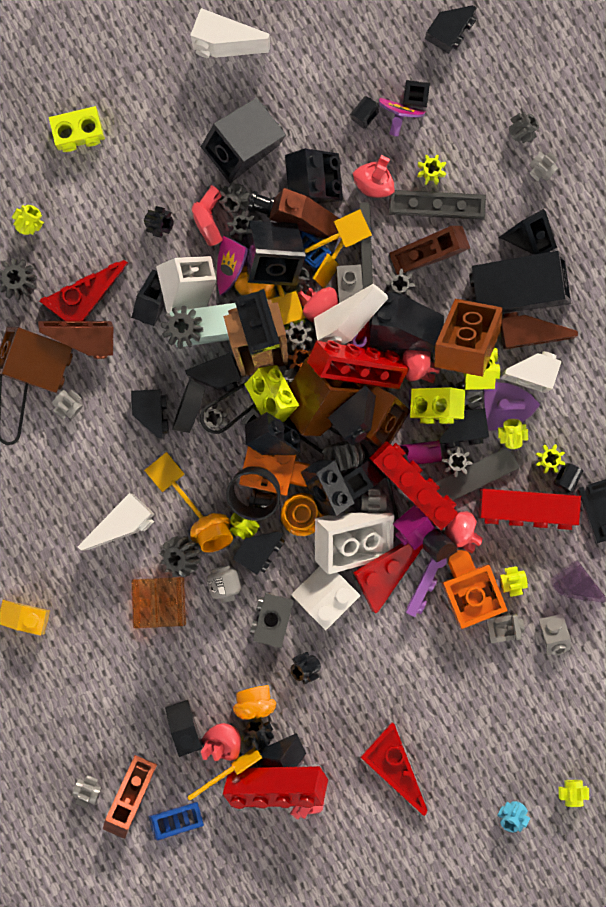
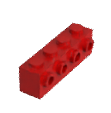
(357, 364)
(413, 485)
(529, 507)
(276, 787)

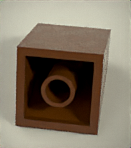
(34, 359)
(317, 400)
(387, 417)

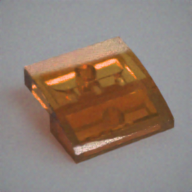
(158, 602)

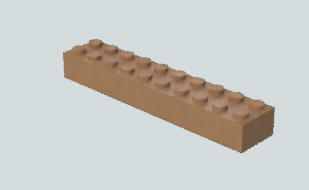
(250, 363)

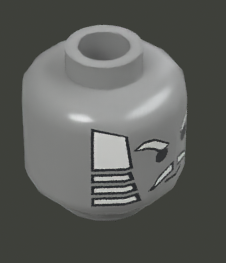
(223, 583)

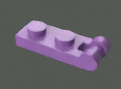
(425, 584)

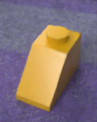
(24, 617)

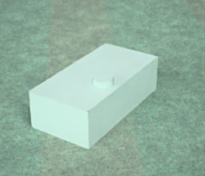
(212, 323)

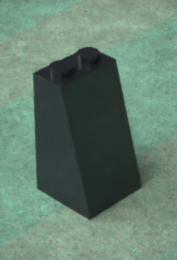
(522, 282)

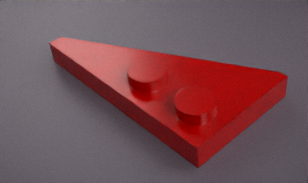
(80, 299)
(383, 574)
(390, 761)

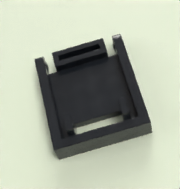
(595, 508)

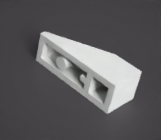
(349, 316)

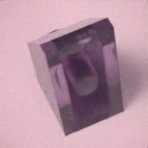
(577, 584)

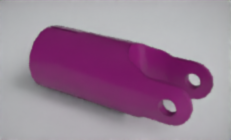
(423, 452)

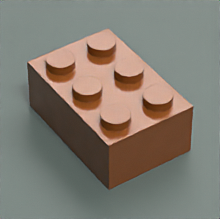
(468, 337)

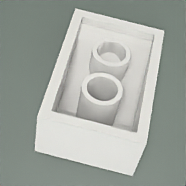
(224, 37)
(124, 520)
(352, 539)

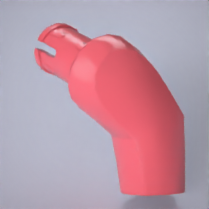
(203, 216)

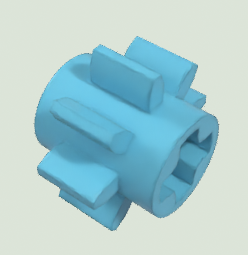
(513, 816)

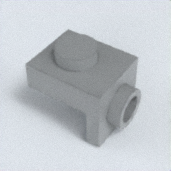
(505, 628)
(555, 634)

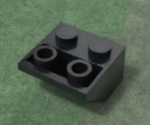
(314, 174)

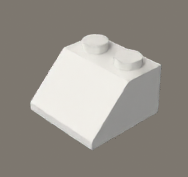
(534, 372)
(325, 596)

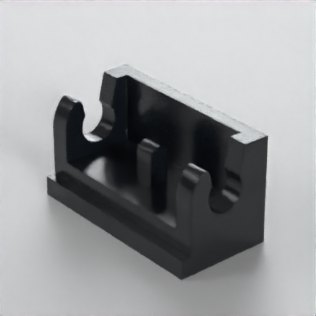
(257, 322)

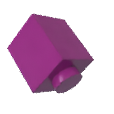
(413, 527)

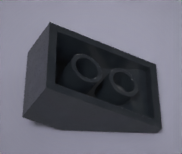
(405, 325)

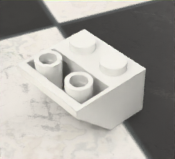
(186, 282)

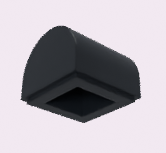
(416, 93)
(364, 112)
(568, 477)
(438, 545)

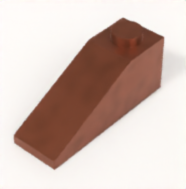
(301, 210)
(430, 249)
(527, 331)
(88, 337)
(129, 797)

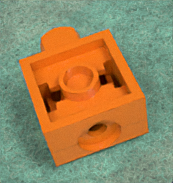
(283, 467)
(470, 591)

